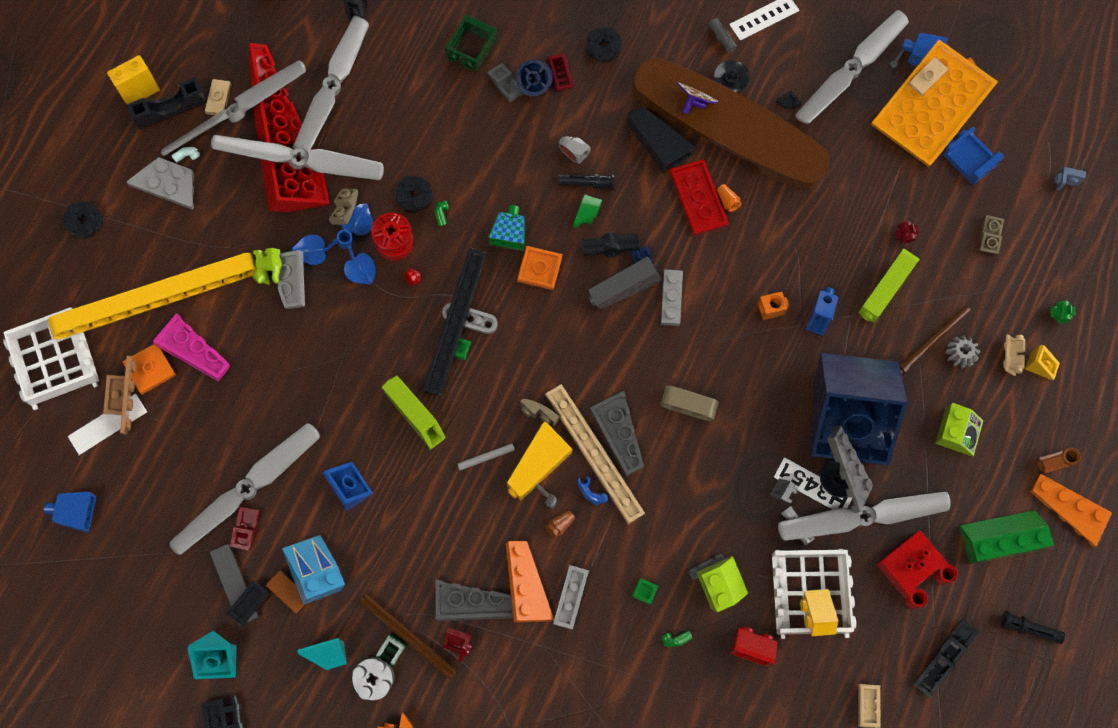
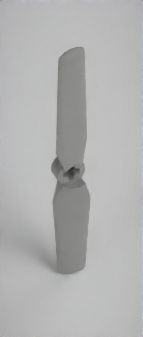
(865, 55)
(339, 68)
(244, 102)
(315, 159)
(260, 475)
(845, 520)

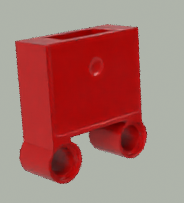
(914, 563)

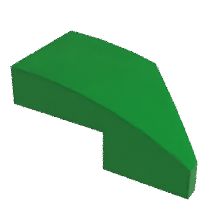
(587, 211)

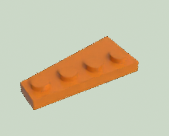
(527, 592)

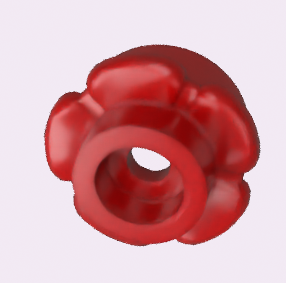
(412, 277)

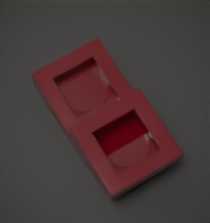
(245, 528)

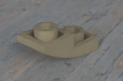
(345, 205)
(991, 234)
(534, 409)

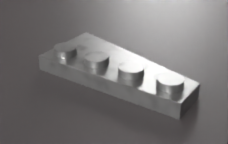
(850, 468)

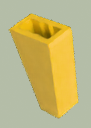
(540, 459)

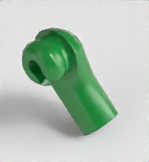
(439, 212)
(679, 640)

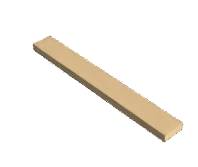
(595, 454)

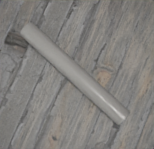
(485, 457)

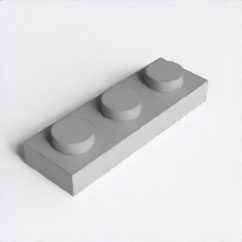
(671, 297)
(570, 597)

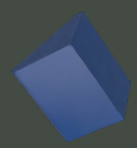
(348, 484)

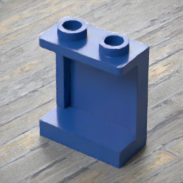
(971, 156)

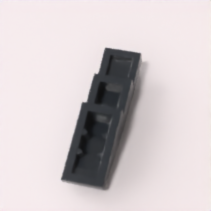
(945, 658)

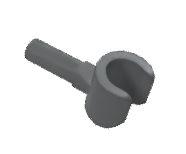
(551, 500)

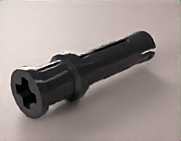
(596, 180)
(1023, 625)

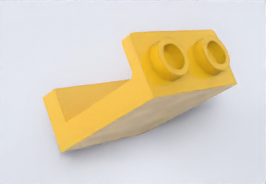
(133, 80)

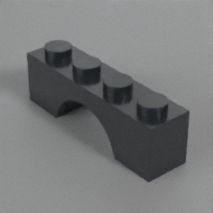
(148, 112)

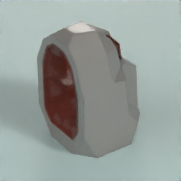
(574, 148)

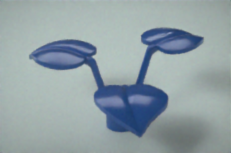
(360, 268)

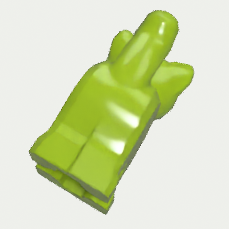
(267, 261)

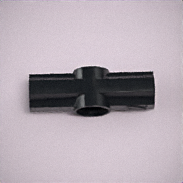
(611, 244)

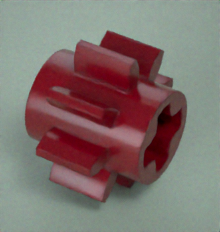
(907, 232)

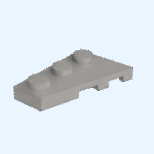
(292, 280)

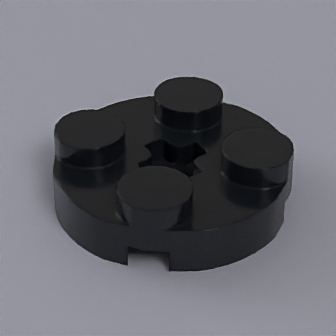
(605, 35)
(417, 203)
(78, 211)

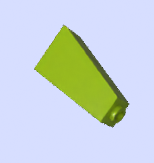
(888, 286)
(414, 412)

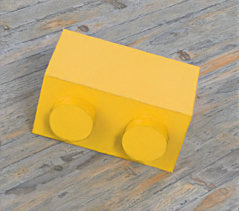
(819, 612)

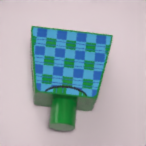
(509, 230)

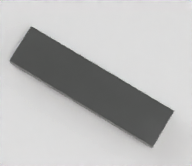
(230, 575)

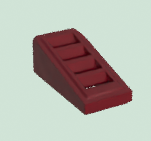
(556, 59)

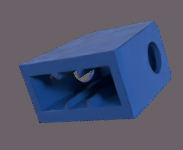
(920, 47)
(824, 307)
(72, 510)

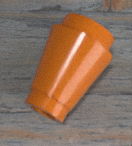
(729, 199)

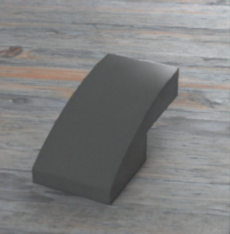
(504, 82)

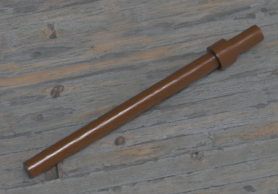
(905, 365)

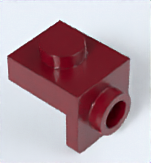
(458, 642)

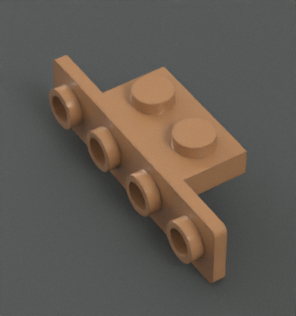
(118, 393)

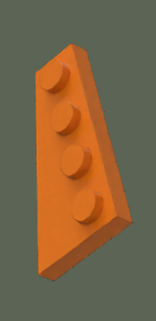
(1080, 513)

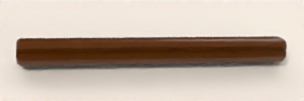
(408, 636)

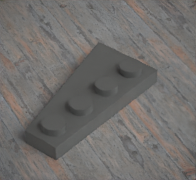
(616, 425)
(467, 603)

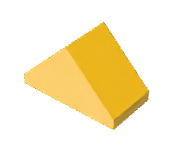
(1042, 363)

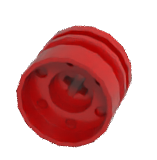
(393, 246)

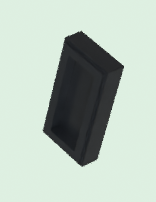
(248, 603)

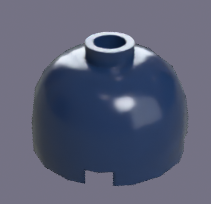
(534, 77)

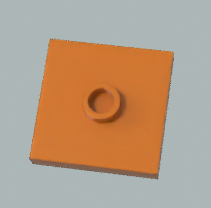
(540, 268)
(151, 369)

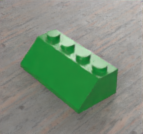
(1005, 536)

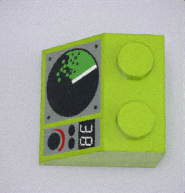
(959, 429)

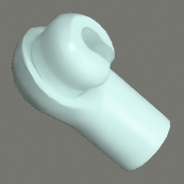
(185, 151)

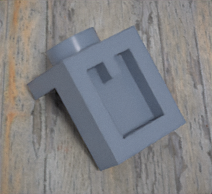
(1070, 176)

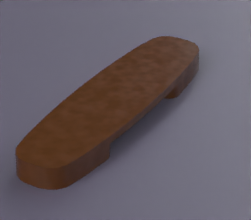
(733, 124)

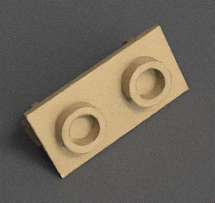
(1013, 362)

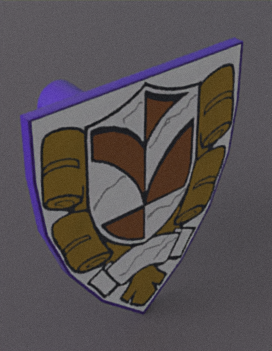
(695, 97)

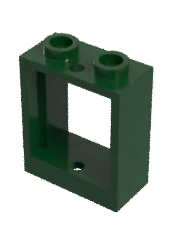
(477, 28)

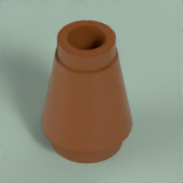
(559, 524)

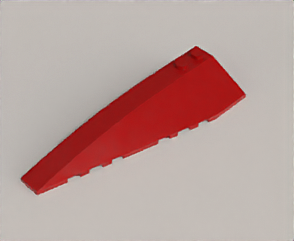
(279, 123)

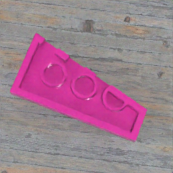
(183, 343)

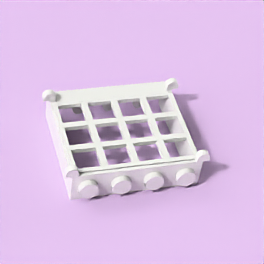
(21, 376)
(781, 592)

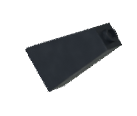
(659, 140)

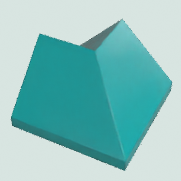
(326, 654)
(212, 657)

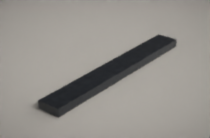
(455, 322)

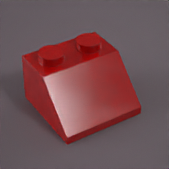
(754, 647)

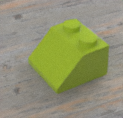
(722, 584)

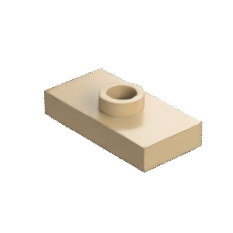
(928, 76)
(218, 96)
(869, 706)

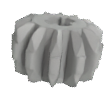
(957, 356)

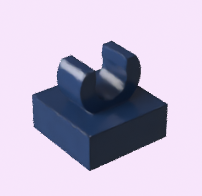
(638, 255)

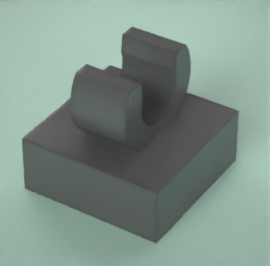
(783, 490)

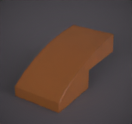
(286, 591)

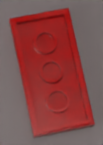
(698, 197)

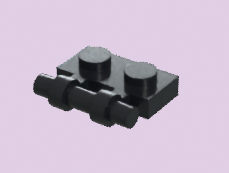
(215, 713)

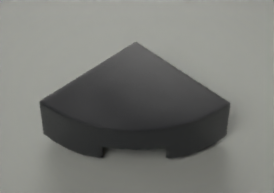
(789, 101)

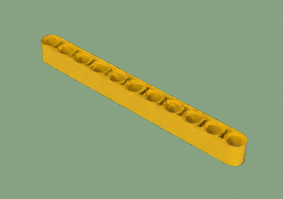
(151, 296)

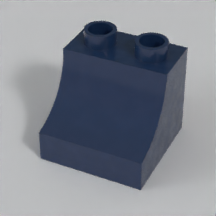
(862, 398)

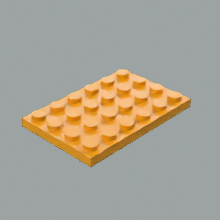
(931, 121)

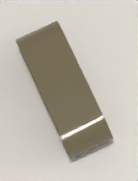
(689, 403)

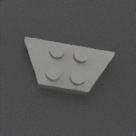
(166, 181)

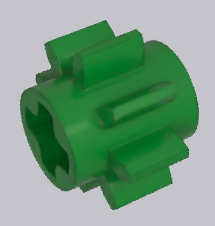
(1062, 312)

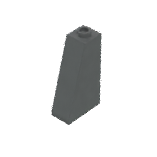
(625, 284)

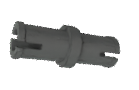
(722, 35)

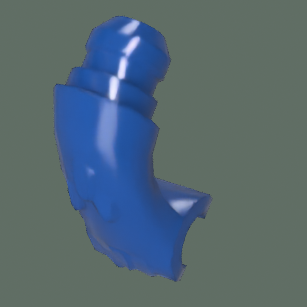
(592, 497)

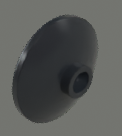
(733, 70)
(827, 475)

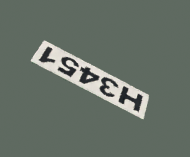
(809, 484)

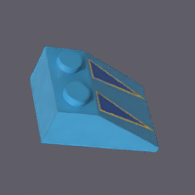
(313, 569)

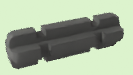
(692, 572)

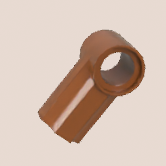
(1058, 460)

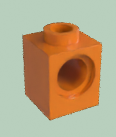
(767, 310)

